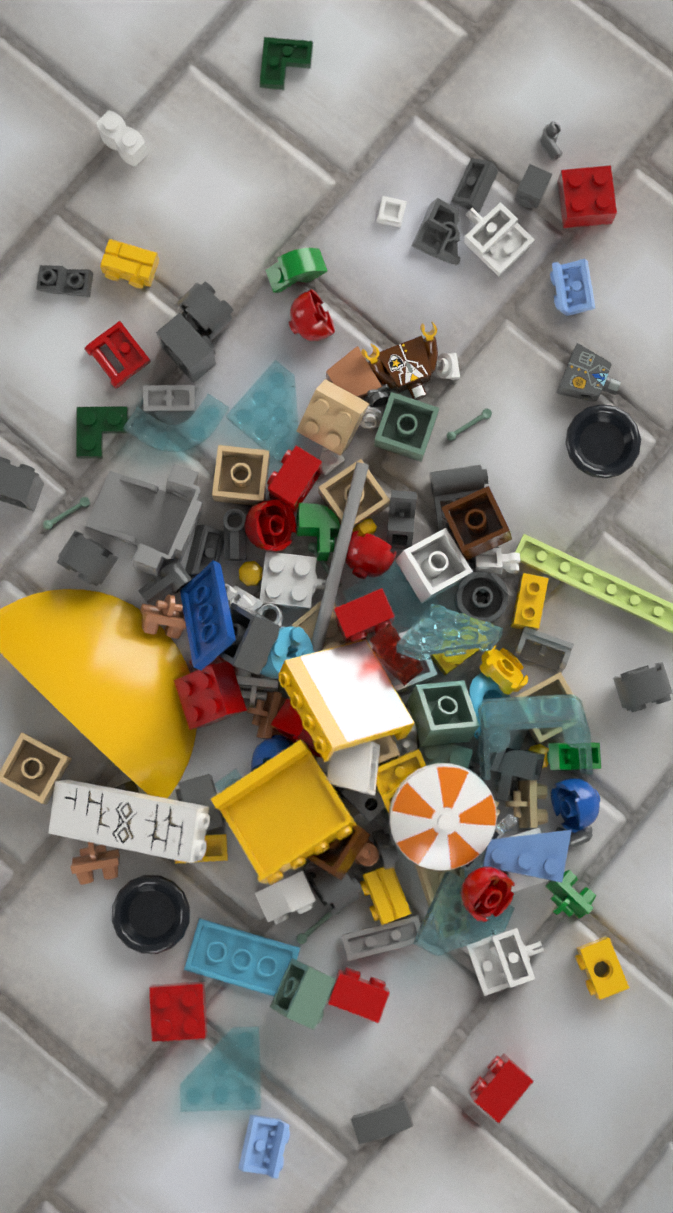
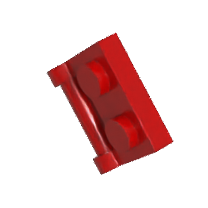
(123, 348)

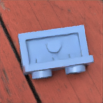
(572, 287)
(264, 1146)

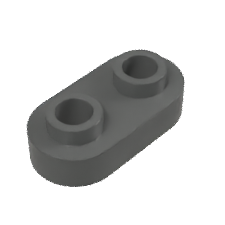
(387, 851)

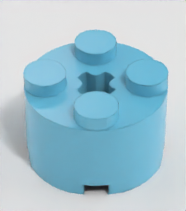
(290, 644)

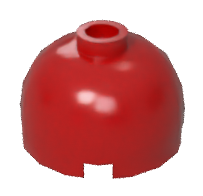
(310, 318)
(270, 525)
(369, 556)
(486, 892)

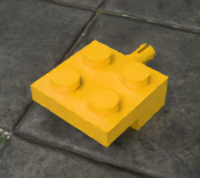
(394, 772)

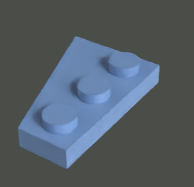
(530, 855)

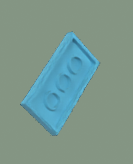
(239, 957)

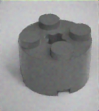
(205, 309)
(87, 557)
(482, 584)
(643, 686)
(332, 890)

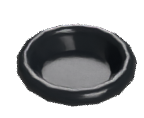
(603, 441)
(150, 914)

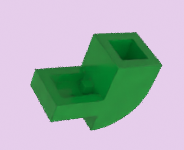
(294, 267)
(318, 522)
(566, 758)

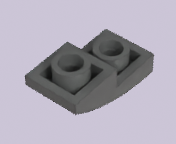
(64, 281)
(382, 1122)

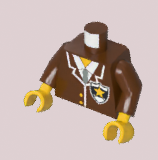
(406, 364)

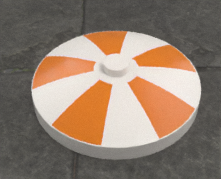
(442, 816)

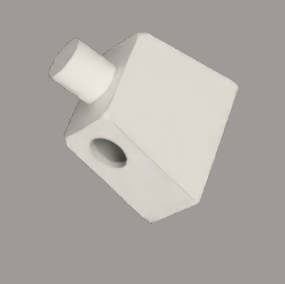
(353, 767)

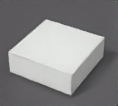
(391, 211)

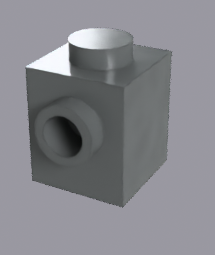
(533, 186)

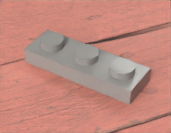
(381, 938)

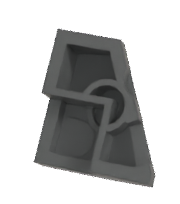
(439, 232)

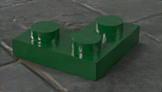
(278, 55)
(93, 423)

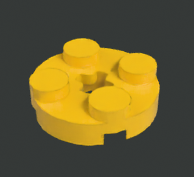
(504, 670)

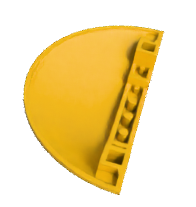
(105, 678)

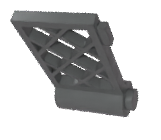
(453, 485)

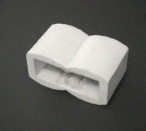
(122, 138)

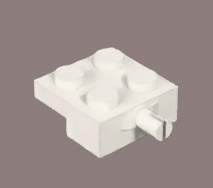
(497, 238)
(289, 580)
(502, 961)

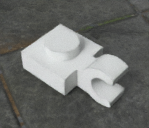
(494, 561)

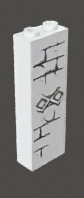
(129, 820)

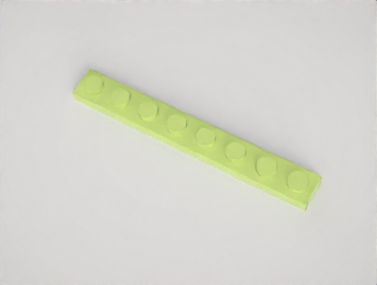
(596, 582)

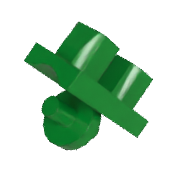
(568, 898)

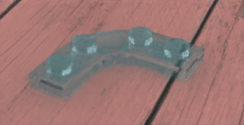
(181, 436)

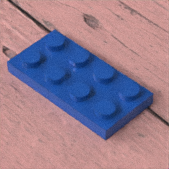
(207, 615)

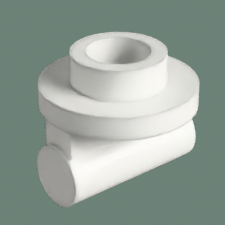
(447, 366)
(372, 417)

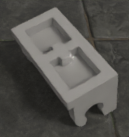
(169, 397)
(543, 649)

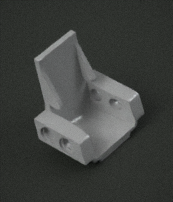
(148, 517)

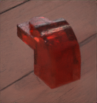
(399, 665)

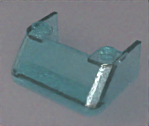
(501, 715)

